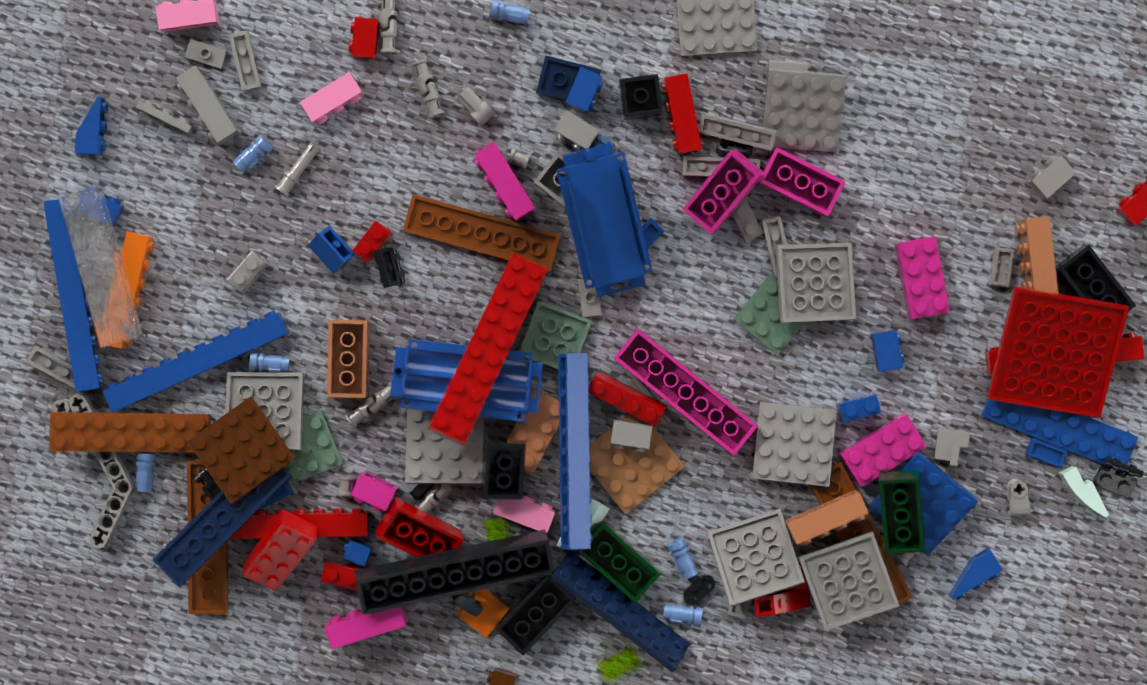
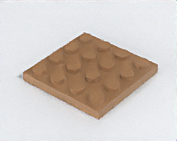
(632, 474)

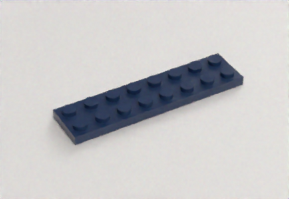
(212, 529)
(620, 611)

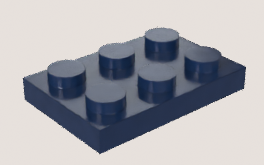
(558, 77)

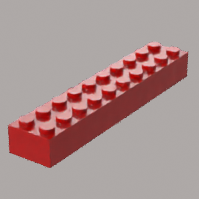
(488, 350)

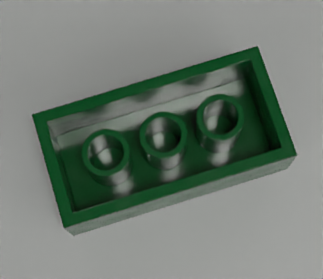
(902, 512)
(620, 562)

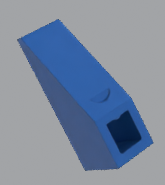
(91, 132)
(978, 569)

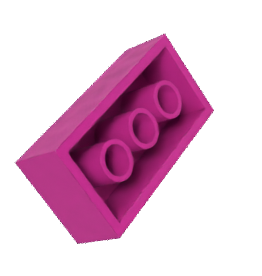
(505, 182)
(801, 182)
(723, 191)
(922, 277)
(882, 449)
(357, 626)

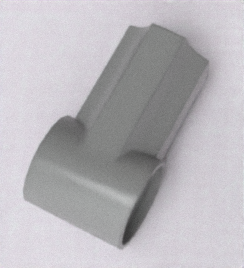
(478, 110)

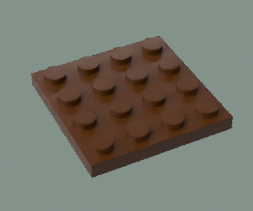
(241, 450)

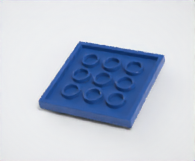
(942, 501)

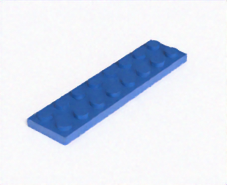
(1065, 430)

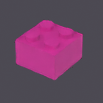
(374, 491)

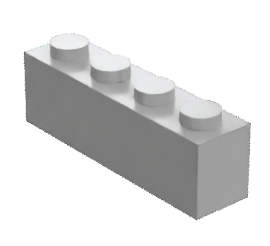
(207, 105)

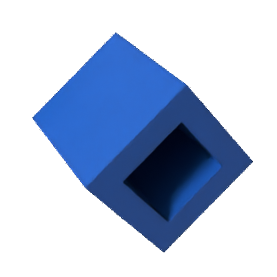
(357, 552)

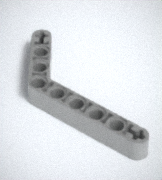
(115, 480)

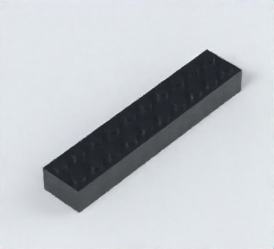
(454, 572)

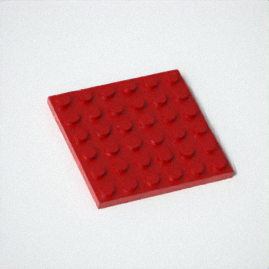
(1057, 352)

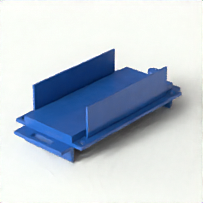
(604, 219)
(426, 371)

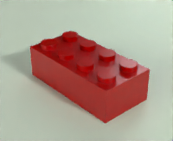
(416, 530)
(279, 550)

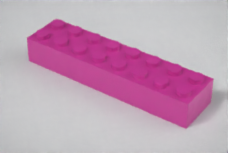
(685, 391)

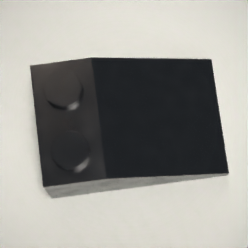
(503, 471)

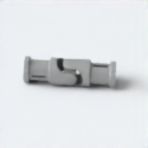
(388, 37)
(431, 99)
(375, 403)
(430, 501)

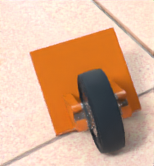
(480, 610)

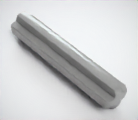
(638, 385)

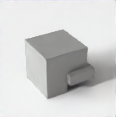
(949, 444)

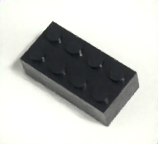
(1089, 278)
(535, 614)

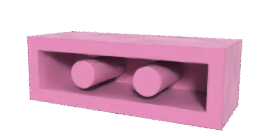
(186, 15)
(332, 98)
(526, 512)

